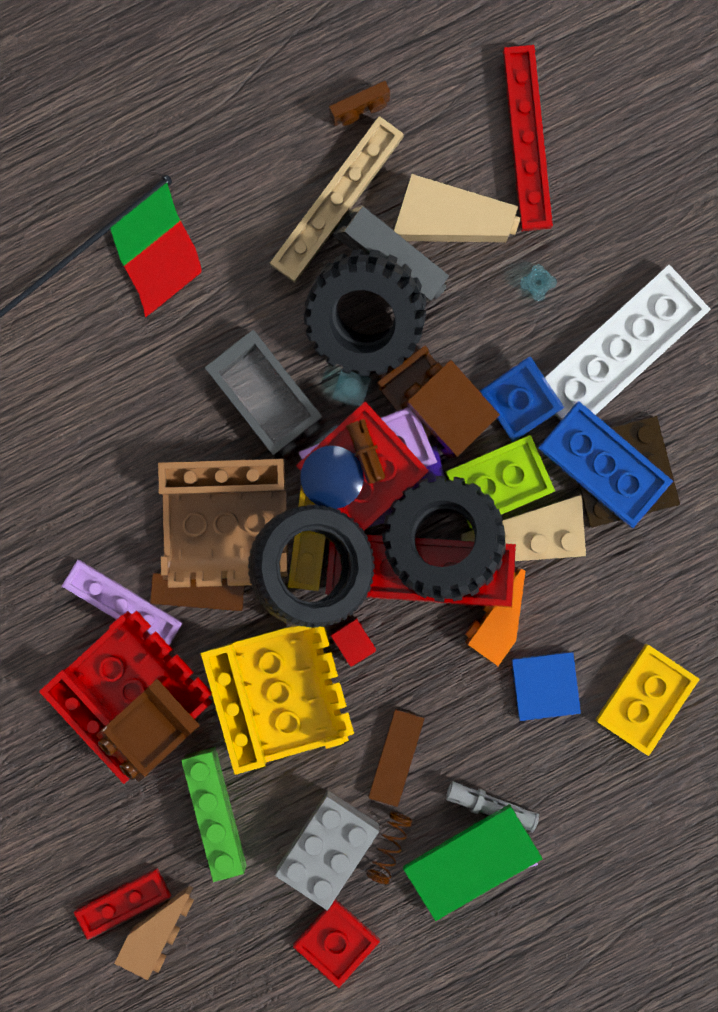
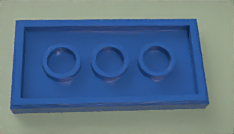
(605, 464)

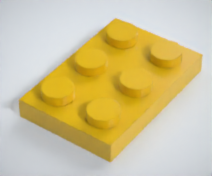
(647, 699)

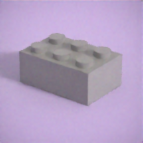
(327, 850)

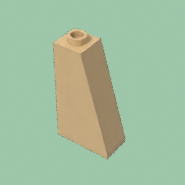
(451, 214)

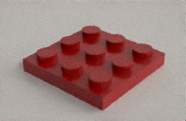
(397, 461)

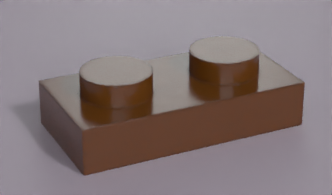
(370, 99)

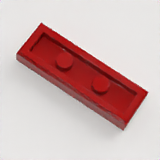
(122, 903)

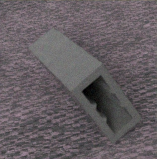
(365, 231)

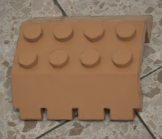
(215, 515)

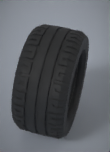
(355, 564)

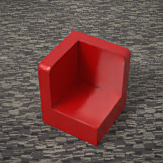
(353, 642)

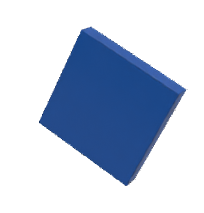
(522, 399)
(545, 686)

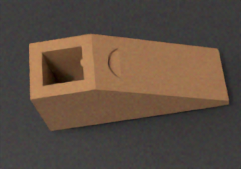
(147, 938)

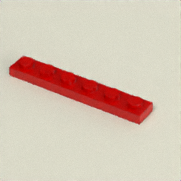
(527, 138)

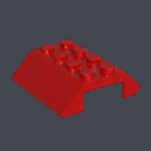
(114, 675)

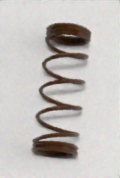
(378, 876)

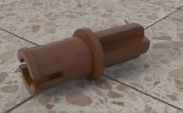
(365, 451)

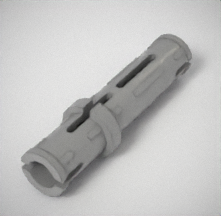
(480, 802)

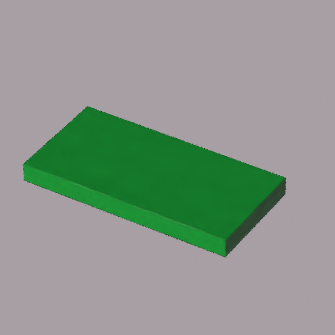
(472, 862)

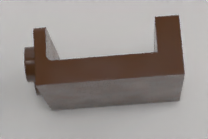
(398, 380)
(450, 407)
(146, 731)

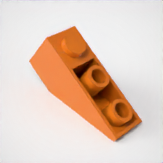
(499, 626)

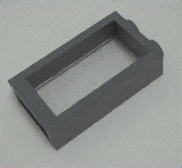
(265, 394)

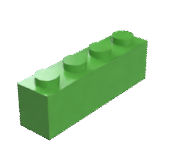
(214, 814)

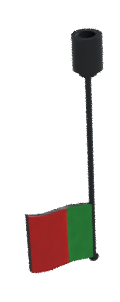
(150, 247)

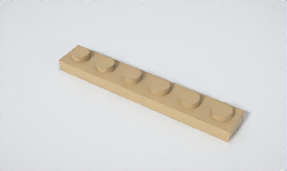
(337, 199)

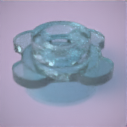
(547, 282)

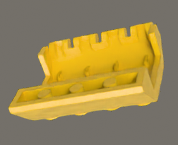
(276, 696)

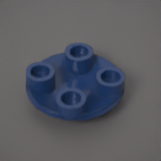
(332, 477)

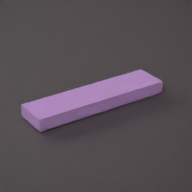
(117, 599)

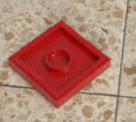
(336, 943)

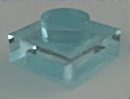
(351, 388)

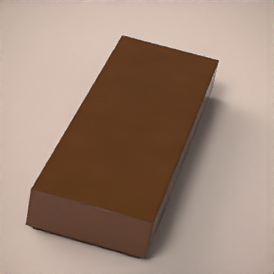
(211, 597)
(396, 757)

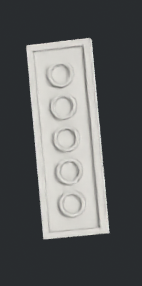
(627, 343)

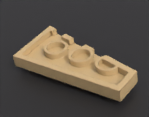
(546, 532)

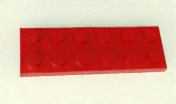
(436, 553)

